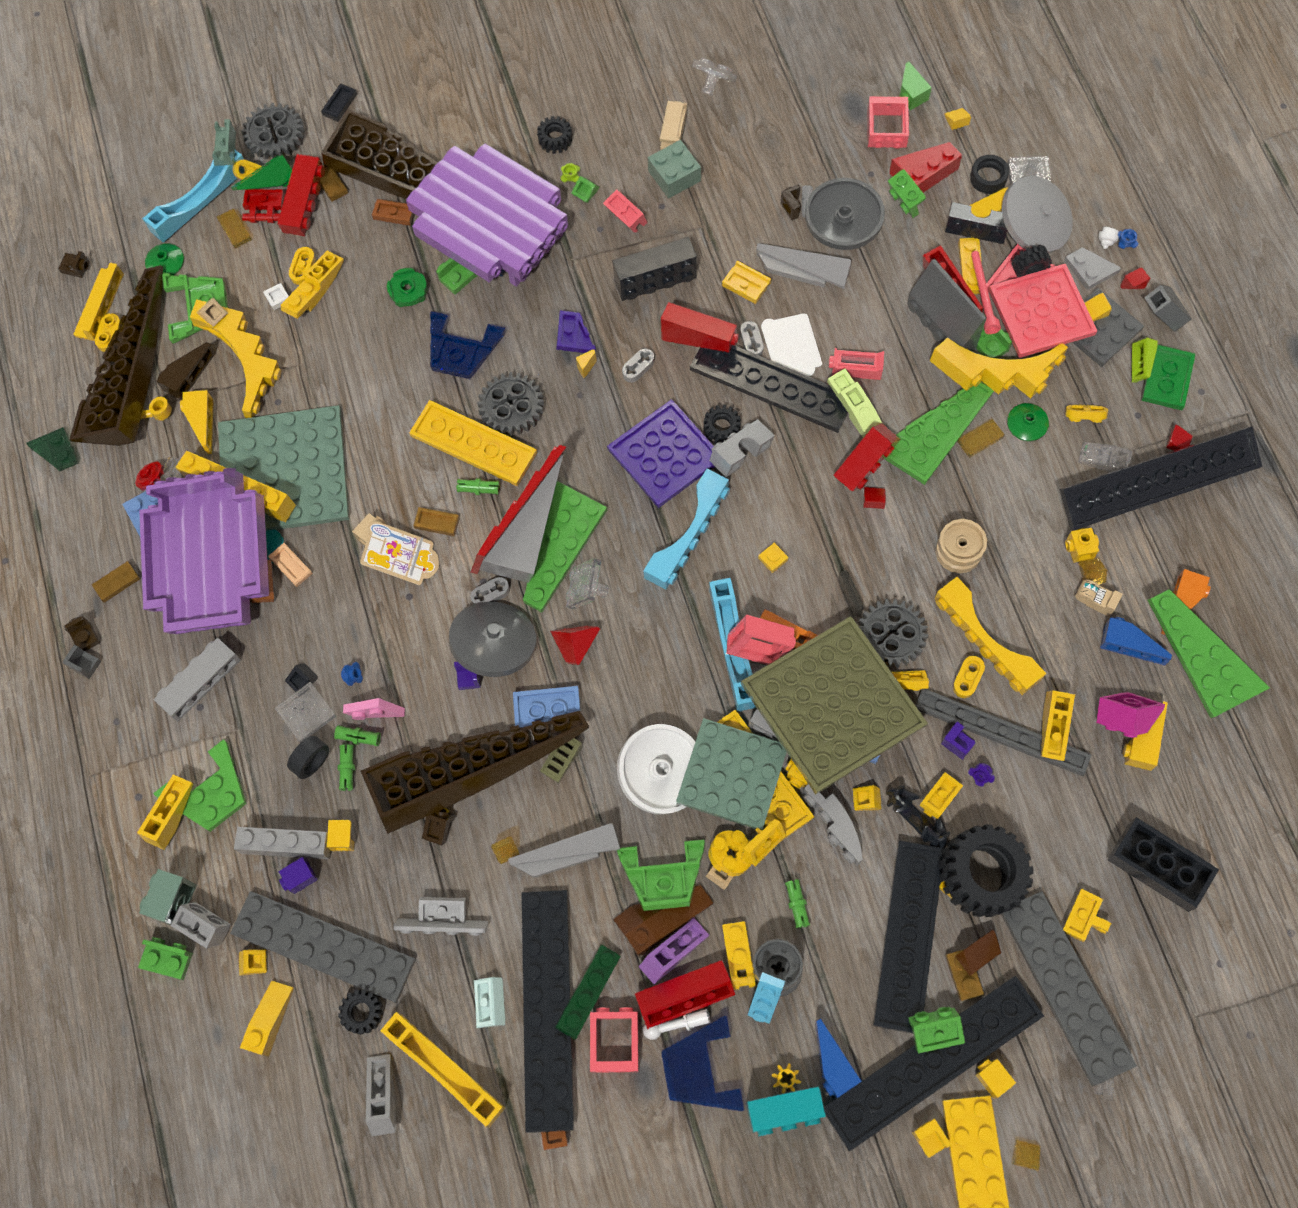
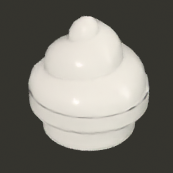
(1108, 236)

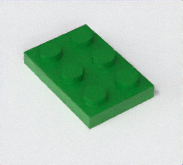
(1169, 378)

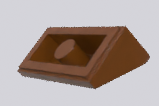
(979, 953)

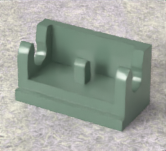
(224, 144)

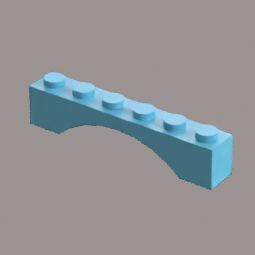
(168, 218)
(664, 564)
(727, 618)

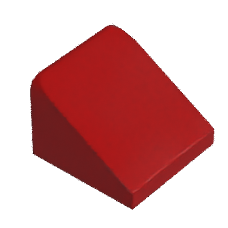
(1178, 438)
(874, 498)

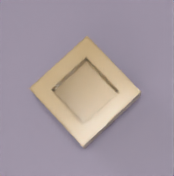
(719, 878)

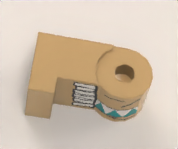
(1098, 597)

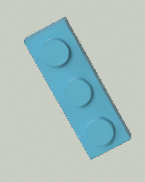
(766, 998)

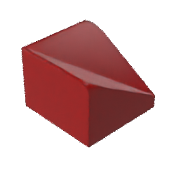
(1135, 280)

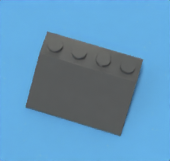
(946, 308)

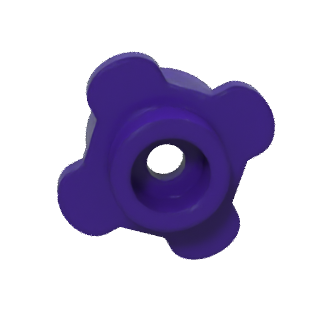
(982, 774)

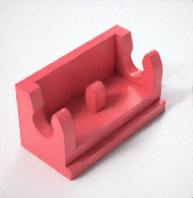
(625, 210)

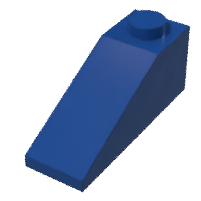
(1131, 641)
(835, 1067)

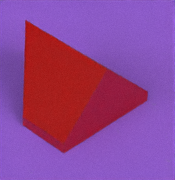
(575, 642)

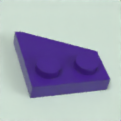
(572, 333)

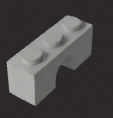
(728, 455)

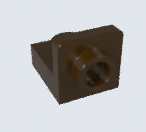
(790, 201)
(74, 264)
(82, 633)
(437, 826)

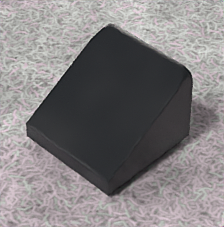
(300, 676)

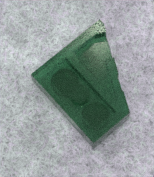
(55, 449)

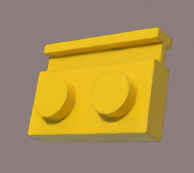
(746, 282)

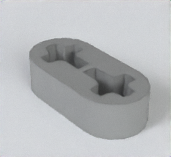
(756, 337)
(637, 364)
(487, 590)

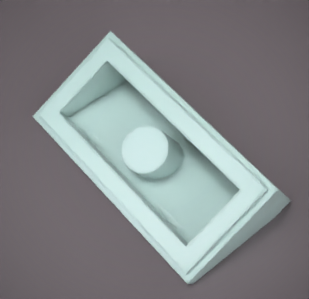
(489, 1002)

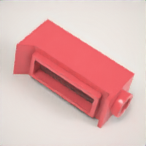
(858, 364)

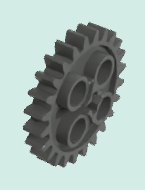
(287, 127)
(506, 388)
(905, 647)

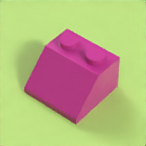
(1128, 713)

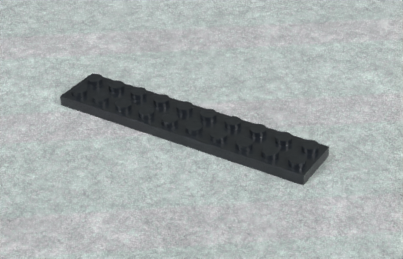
(1161, 478)
(545, 996)
(917, 1075)

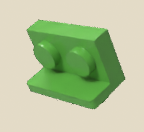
(454, 275)
(994, 344)
(165, 959)
(937, 1029)

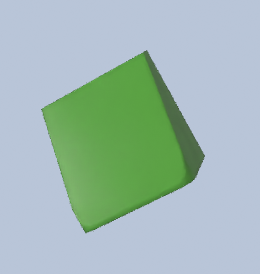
(584, 189)

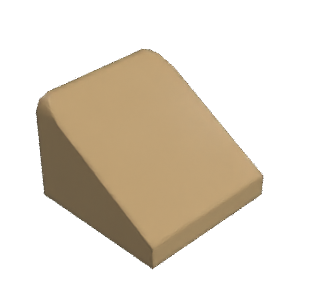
(212, 312)

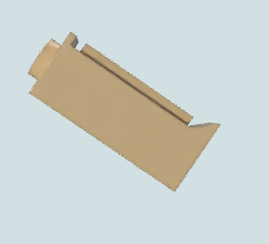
(673, 123)

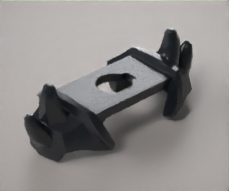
(903, 805)

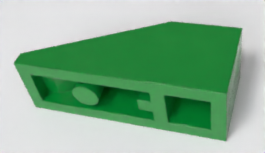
(271, 174)

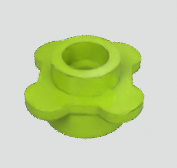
(567, 169)

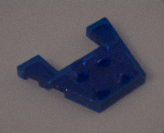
(457, 354)
(690, 1072)

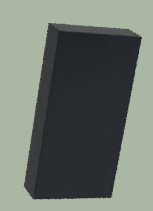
(339, 102)

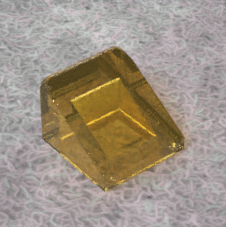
(1093, 570)
(505, 849)
(1026, 1155)

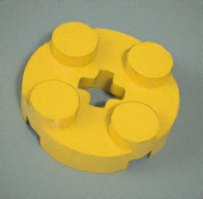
(721, 860)

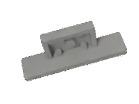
(441, 915)

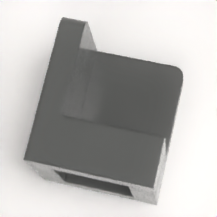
(81, 662)

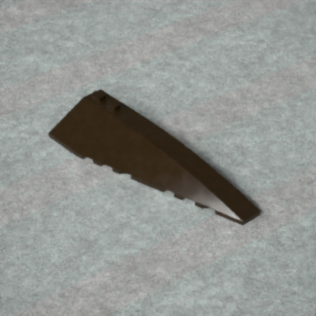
(375, 155)
(125, 373)
(436, 778)

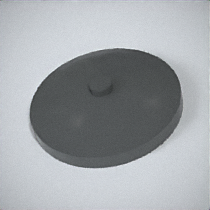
(844, 213)
(492, 639)

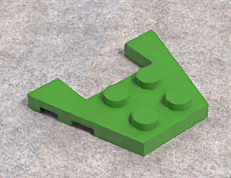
(195, 288)
(218, 795)
(663, 884)

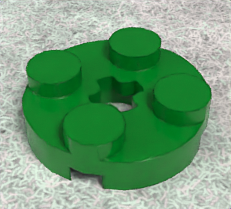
(410, 297)

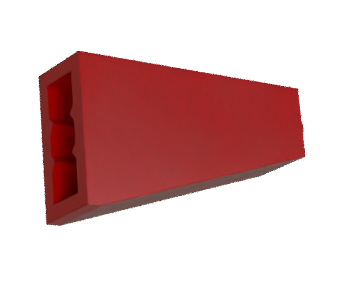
(697, 329)

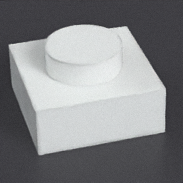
(276, 296)

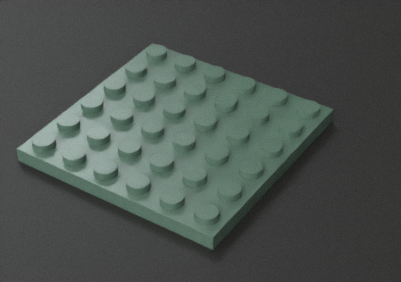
(296, 455)

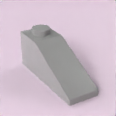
(380, 1096)

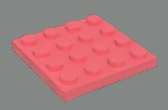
(1042, 310)

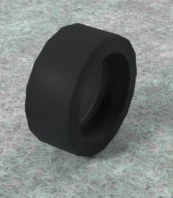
(994, 162)
(308, 757)

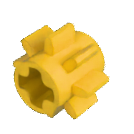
(787, 1071)

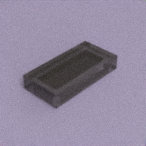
(850, 593)

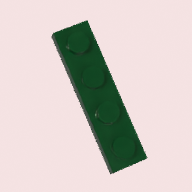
(587, 992)

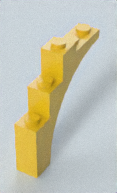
(249, 349)
(999, 374)

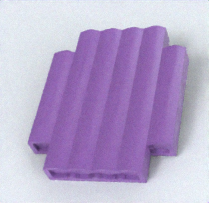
(487, 213)
(203, 551)

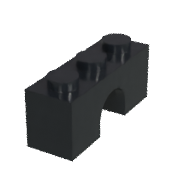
(964, 223)

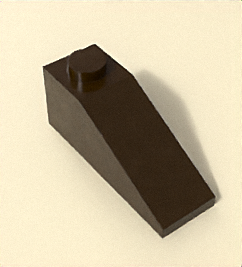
(185, 371)

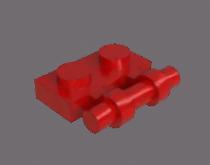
(262, 200)

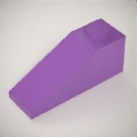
(673, 951)

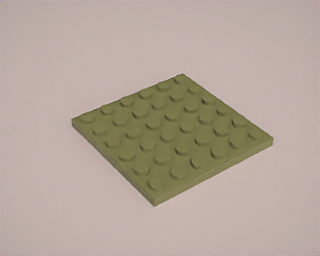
(833, 704)

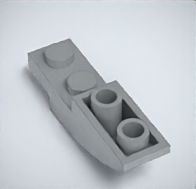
(842, 831)

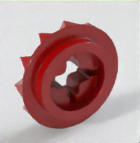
(149, 475)

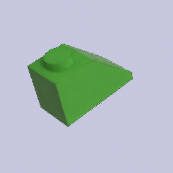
(914, 87)

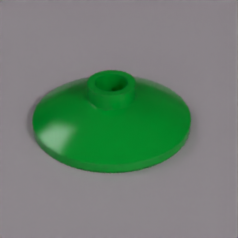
(172, 258)
(1025, 429)

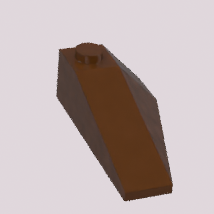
(651, 927)

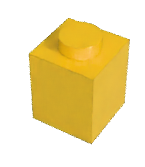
(994, 1077)

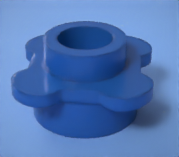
(1128, 234)
(351, 674)

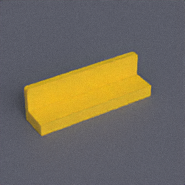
(99, 301)

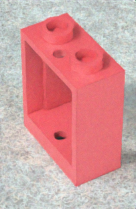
(888, 106)
(741, 645)
(613, 1066)

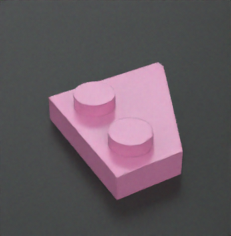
(373, 709)

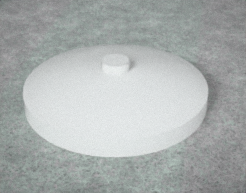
(654, 767)

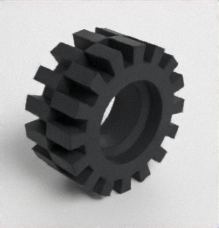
(554, 125)
(1031, 261)
(718, 414)
(374, 1012)

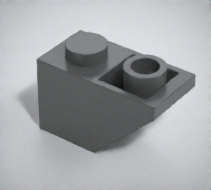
(1168, 307)

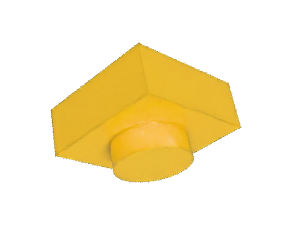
(773, 557)

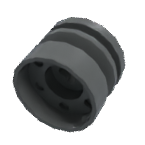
(783, 954)

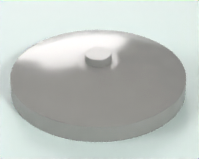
(1037, 213)

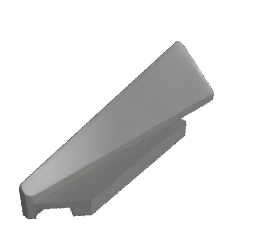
(804, 265)
(567, 852)

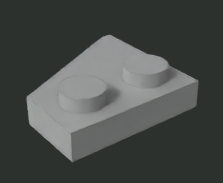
(1090, 267)

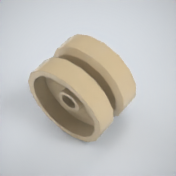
(961, 546)

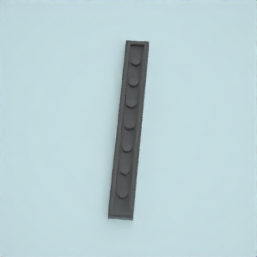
(997, 730)

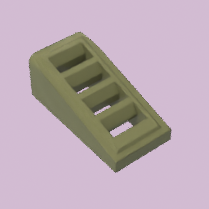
(567, 761)

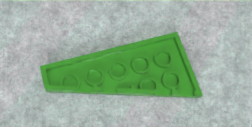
(934, 434)
(566, 532)
(1211, 665)

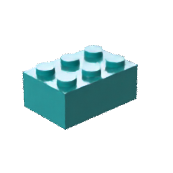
(785, 1111)

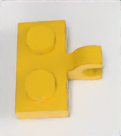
(1084, 916)

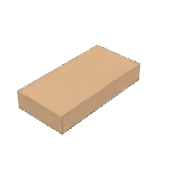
(290, 565)

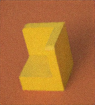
(339, 835)
(931, 1138)

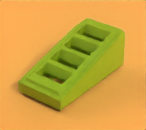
(1143, 354)

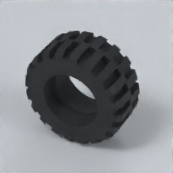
(1012, 862)

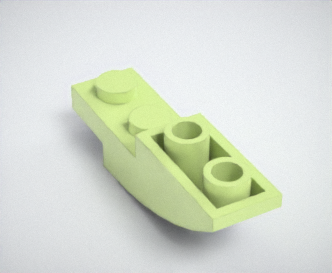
(855, 401)

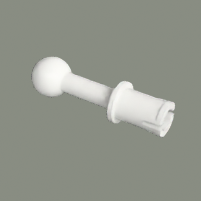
(688, 1020)

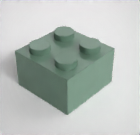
(674, 169)
(165, 896)

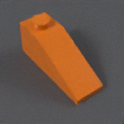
(1191, 588)

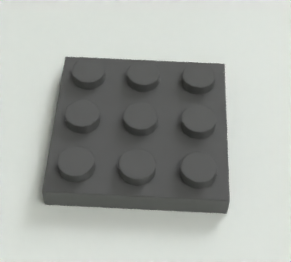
(1111, 334)

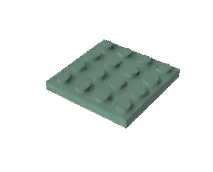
(732, 774)

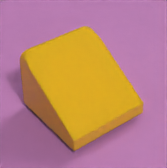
(958, 118)
(1098, 307)
(586, 362)
(867, 798)
(252, 962)

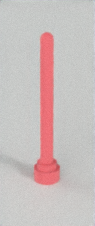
(992, 324)

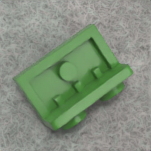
(907, 192)

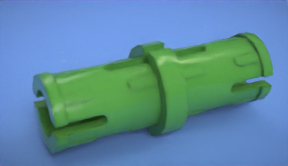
(478, 486)
(357, 735)
(346, 767)
(797, 904)

